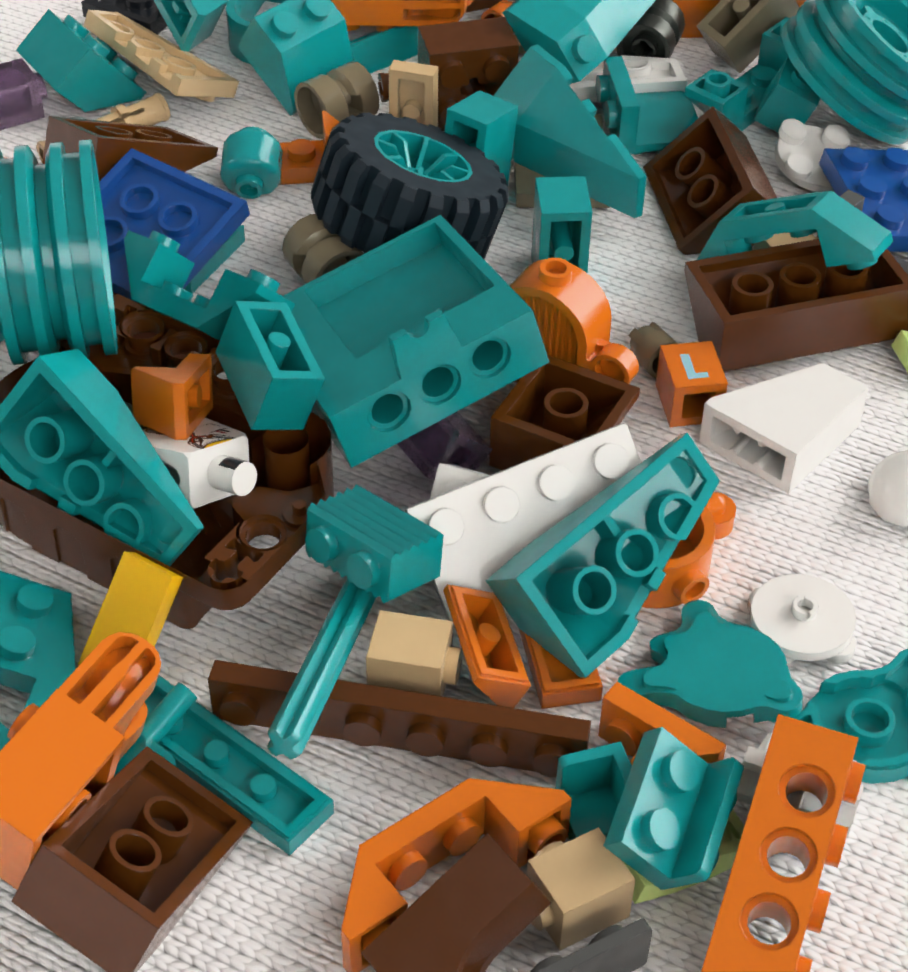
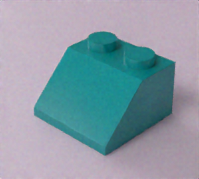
(295, 45)

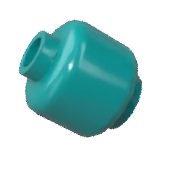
(251, 161)

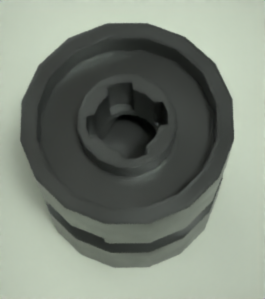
(655, 32)

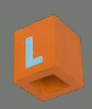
(687, 379)

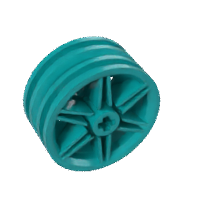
(855, 61)
(54, 254)

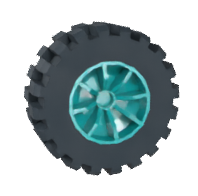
(395, 174)

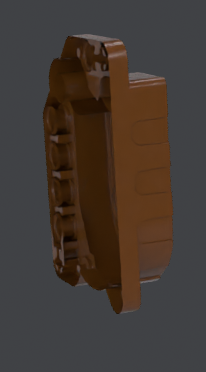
(219, 563)

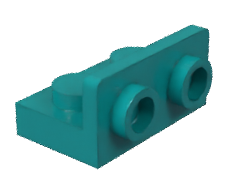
(673, 811)

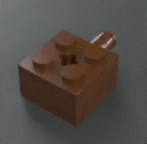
(468, 58)

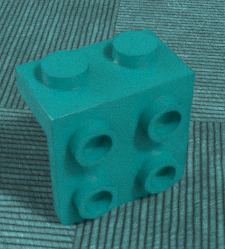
(640, 119)

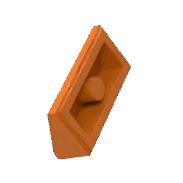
(488, 644)

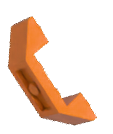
(514, 815)

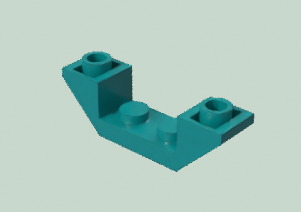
(741, 97)
(843, 230)
(160, 274)

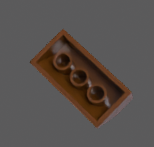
(791, 305)

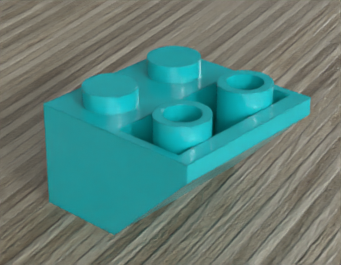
(79, 64)

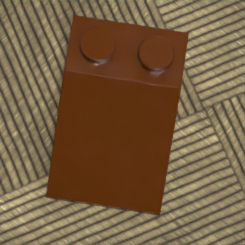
(115, 139)
(130, 862)

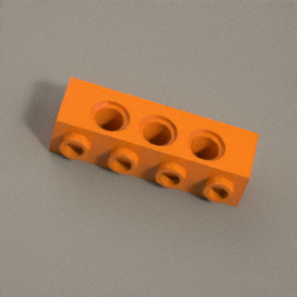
(797, 759)

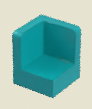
(595, 784)

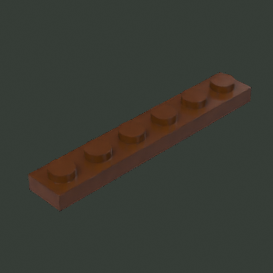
(405, 720)

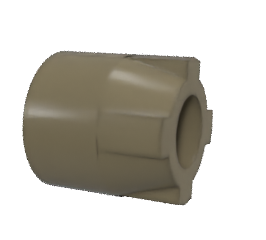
(646, 345)

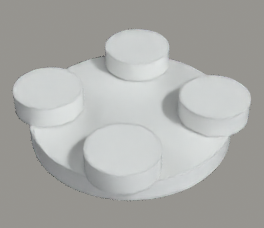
(801, 150)
(805, 618)

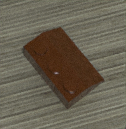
(705, 178)

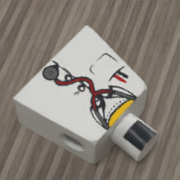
(208, 463)

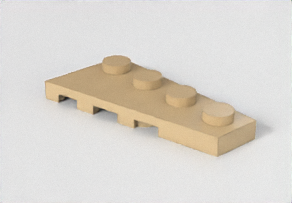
(159, 58)

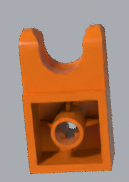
(393, 13)
(71, 746)

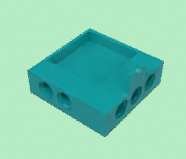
(412, 337)

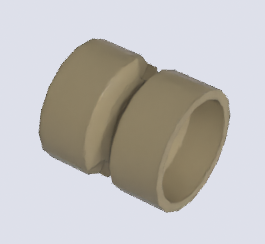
(340, 93)
(314, 250)

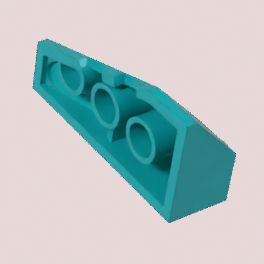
(575, 30)
(562, 137)
(84, 448)
(595, 568)

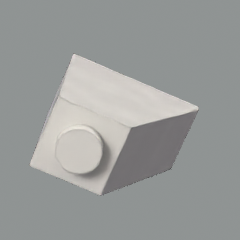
(785, 422)

